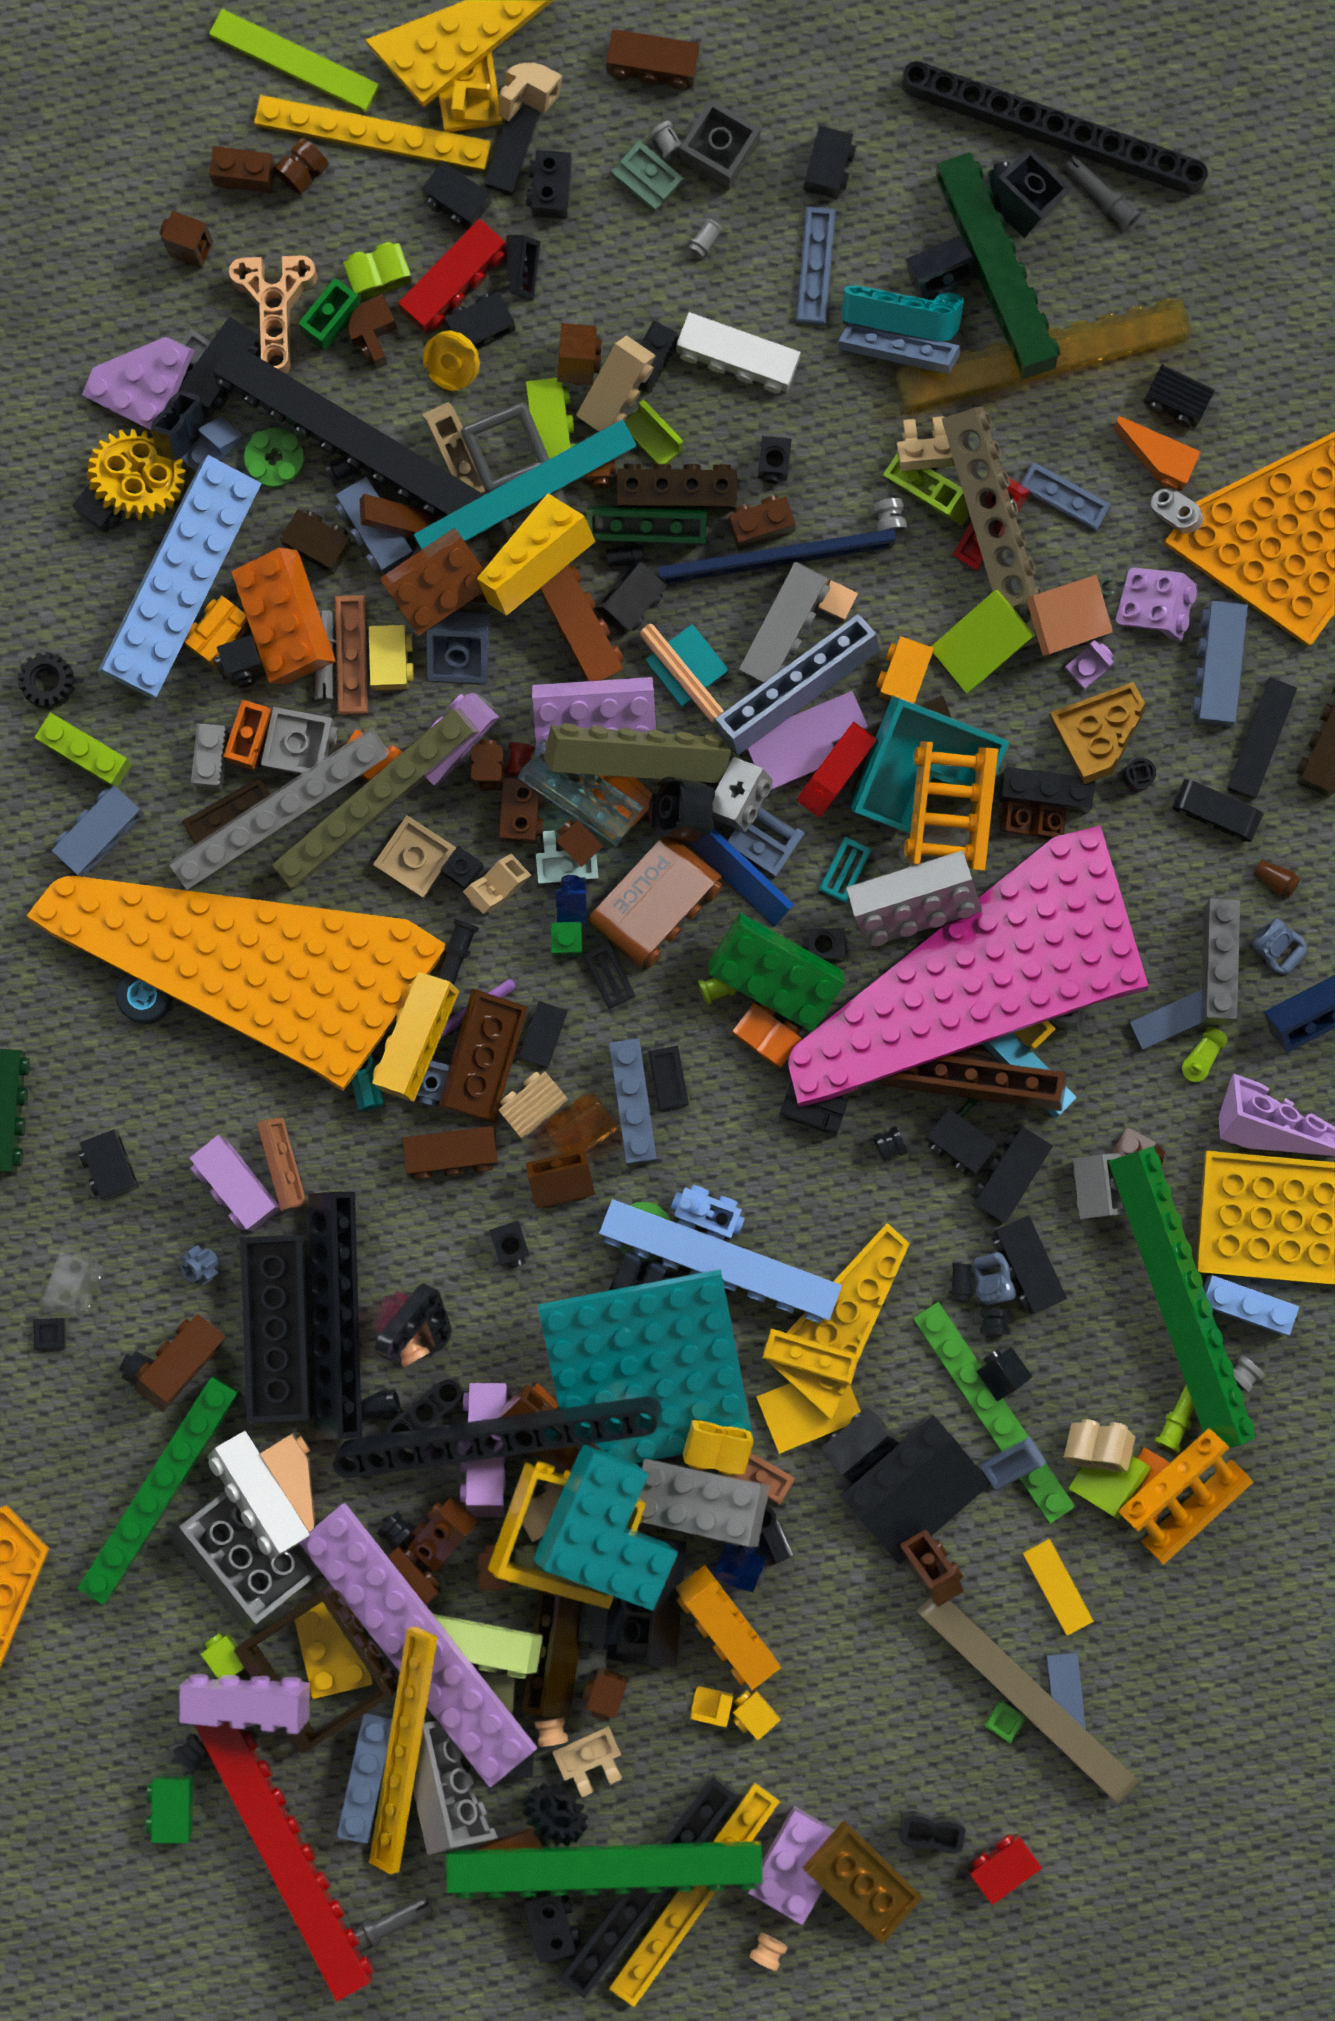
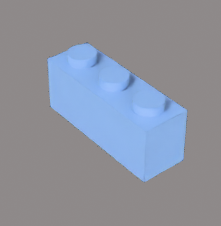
(1250, 1305)

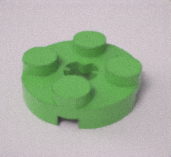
(285, 470)

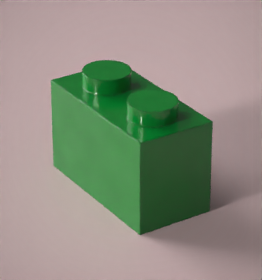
(329, 314)
(171, 1809)

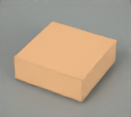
(838, 601)

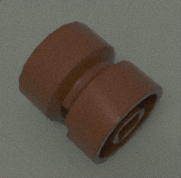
(301, 166)

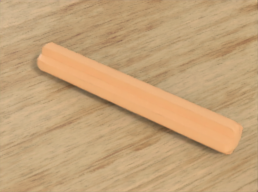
(681, 672)

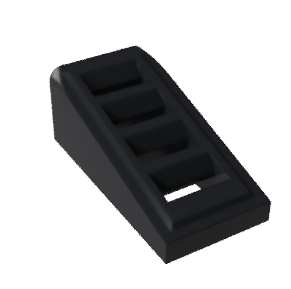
(522, 264)

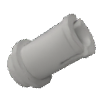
(700, 245)

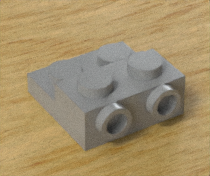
(297, 740)

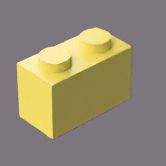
(389, 657)

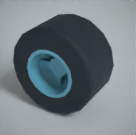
(133, 1002)

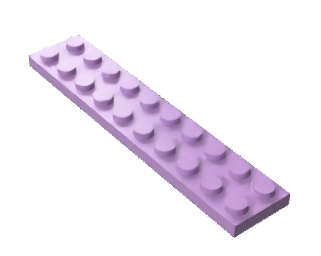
(386, 1609)

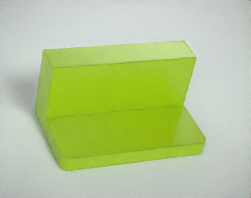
(653, 434)

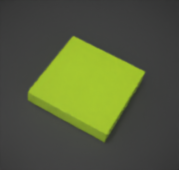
(1110, 1488)

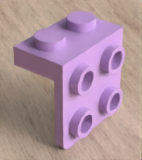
(1157, 601)

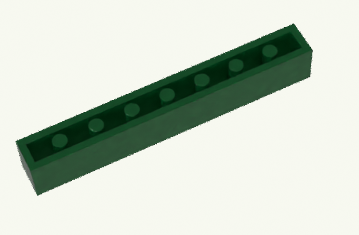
(997, 265)

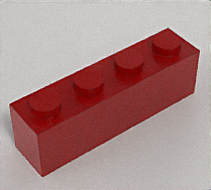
(453, 276)

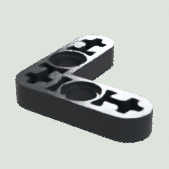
(420, 1312)

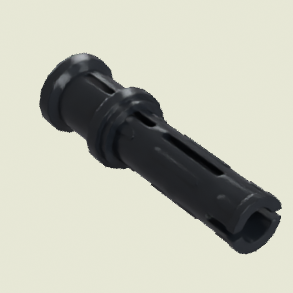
(457, 950)

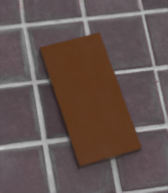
(483, 1056)

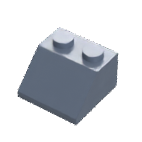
(459, 648)

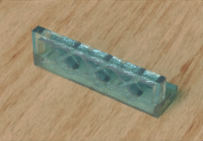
(579, 799)

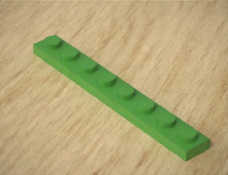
(994, 1415)

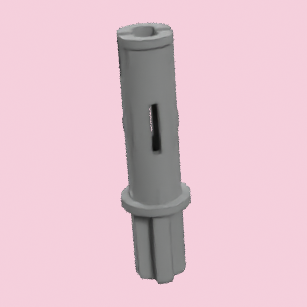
(324, 676)

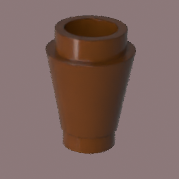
(1277, 878)

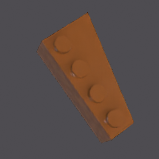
(580, 625)

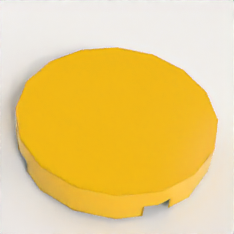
(451, 360)

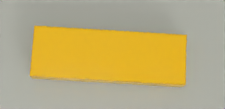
(810, 1356)
(1057, 1587)

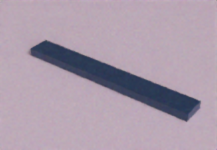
(777, 556)

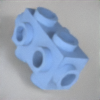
(698, 1209)

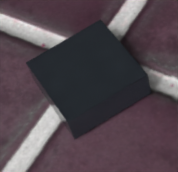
(49, 1333)

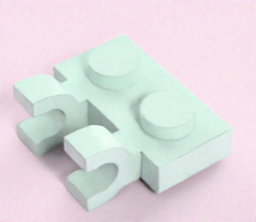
(555, 865)

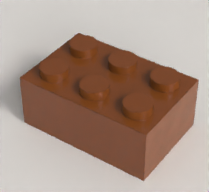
(435, 581)

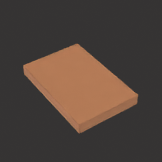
(1069, 615)

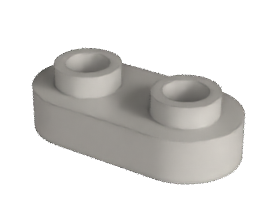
(1175, 508)

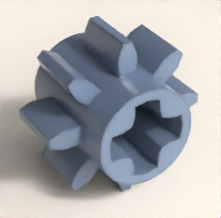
(199, 1265)

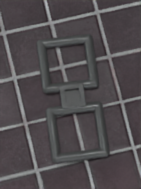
(468, 433)

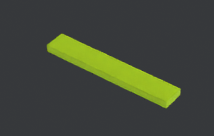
(294, 60)

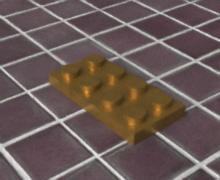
(862, 1882)

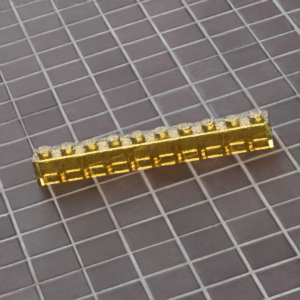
(1079, 346)

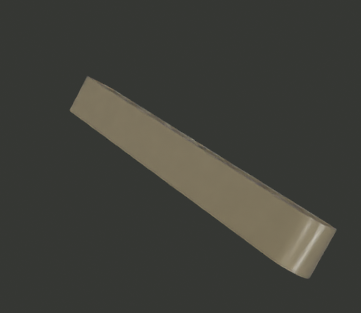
(1030, 1698)

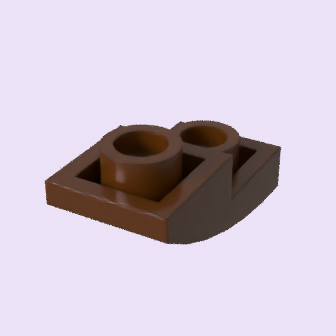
(1032, 820)

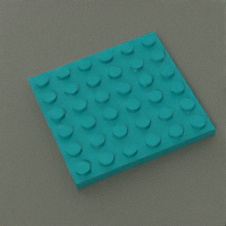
(653, 1342)

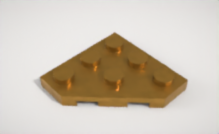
(1099, 729)

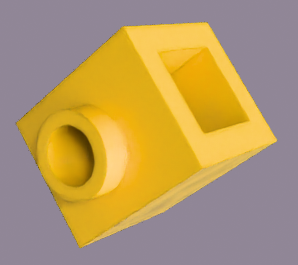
(754, 1714)

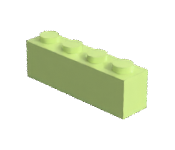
(494, 1646)

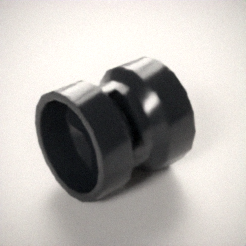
(1136, 779)

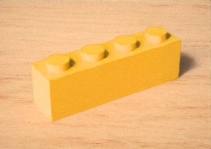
(415, 1036)

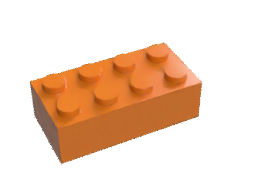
(283, 616)

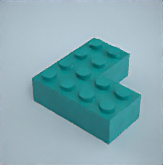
(889, 774)
(590, 1535)

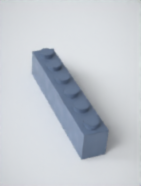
(797, 684)

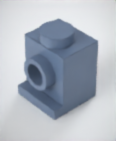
(432, 1096)

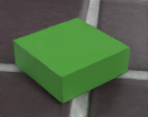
(1005, 1721)

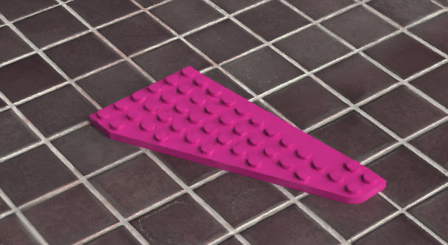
(1039, 949)

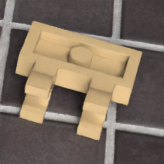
(924, 453)
(586, 1754)

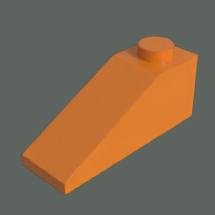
(1162, 456)

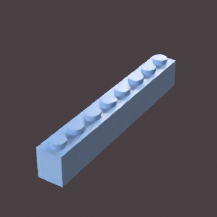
(704, 1253)

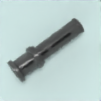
(1111, 203)
(372, 1932)

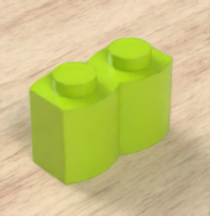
(377, 271)

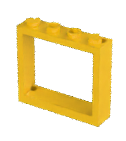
(531, 1577)

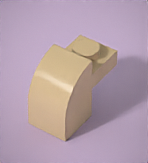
(530, 85)
(497, 884)

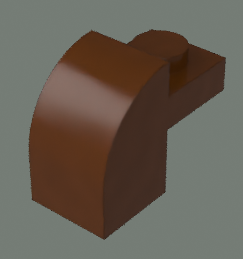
(369, 322)

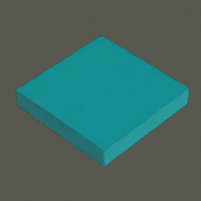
(697, 656)

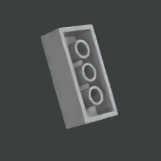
(914, 899)
(703, 1503)

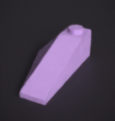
(1265, 1124)

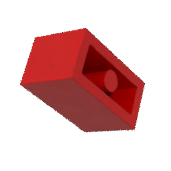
(1003, 1868)

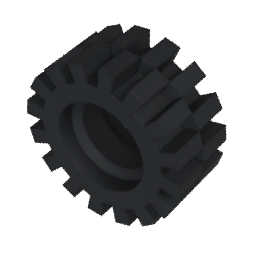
(37, 665)

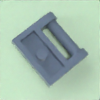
(762, 848)

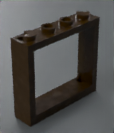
(258, 1665)

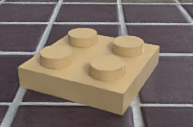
(414, 856)

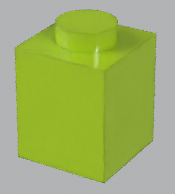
(221, 1656)

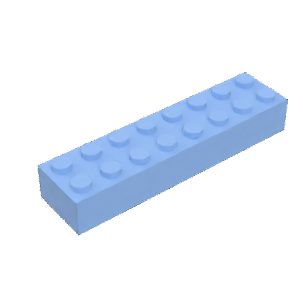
(179, 577)

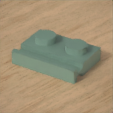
(647, 176)

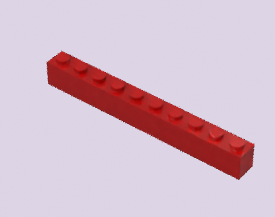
(288, 1858)

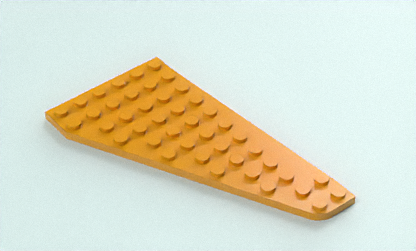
(1273, 540)
(280, 973)

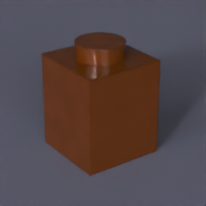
(578, 842)

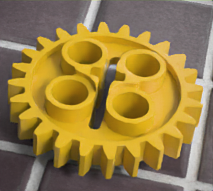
(134, 475)

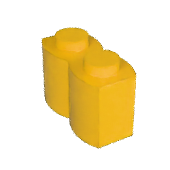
(717, 1448)

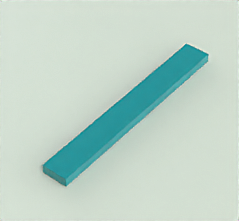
(532, 485)

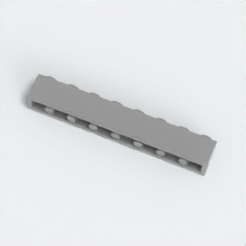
(279, 808)

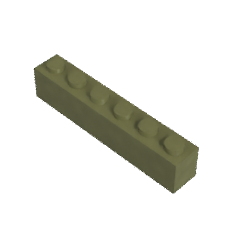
(636, 753)

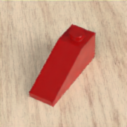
(968, 547)
(836, 770)

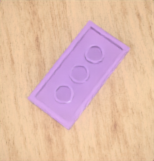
(805, 739)

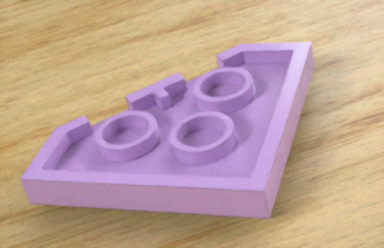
(140, 380)

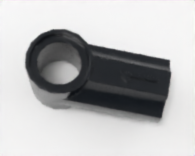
(773, 1541)

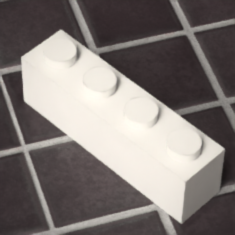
(737, 353)
(257, 1495)

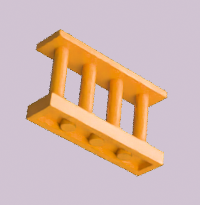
(979, 793)
(1199, 1509)

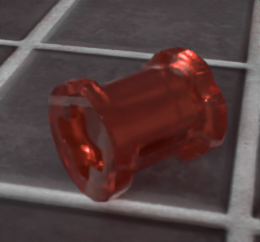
(519, 752)

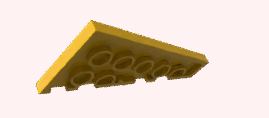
(446, 44)
(862, 1295)

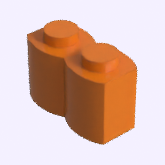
(767, 1035)

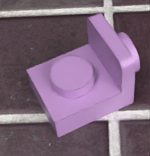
(1090, 664)

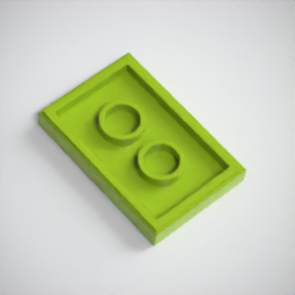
(982, 641)

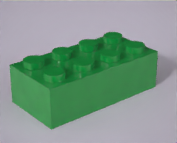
(776, 972)

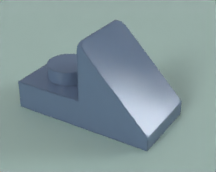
(215, 440)

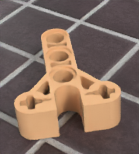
(287, 289)

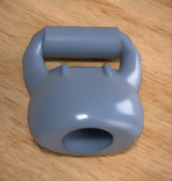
(1274, 940)
(994, 1287)

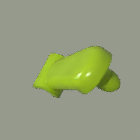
(1202, 1057)

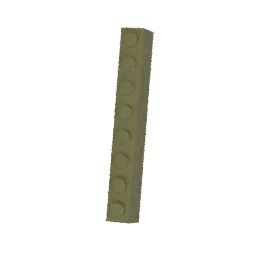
(375, 797)

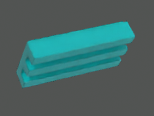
(834, 892)

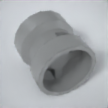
(890, 515)

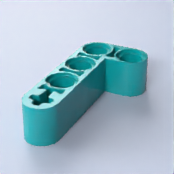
(903, 313)

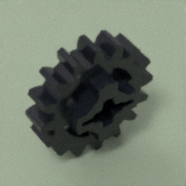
(555, 1814)

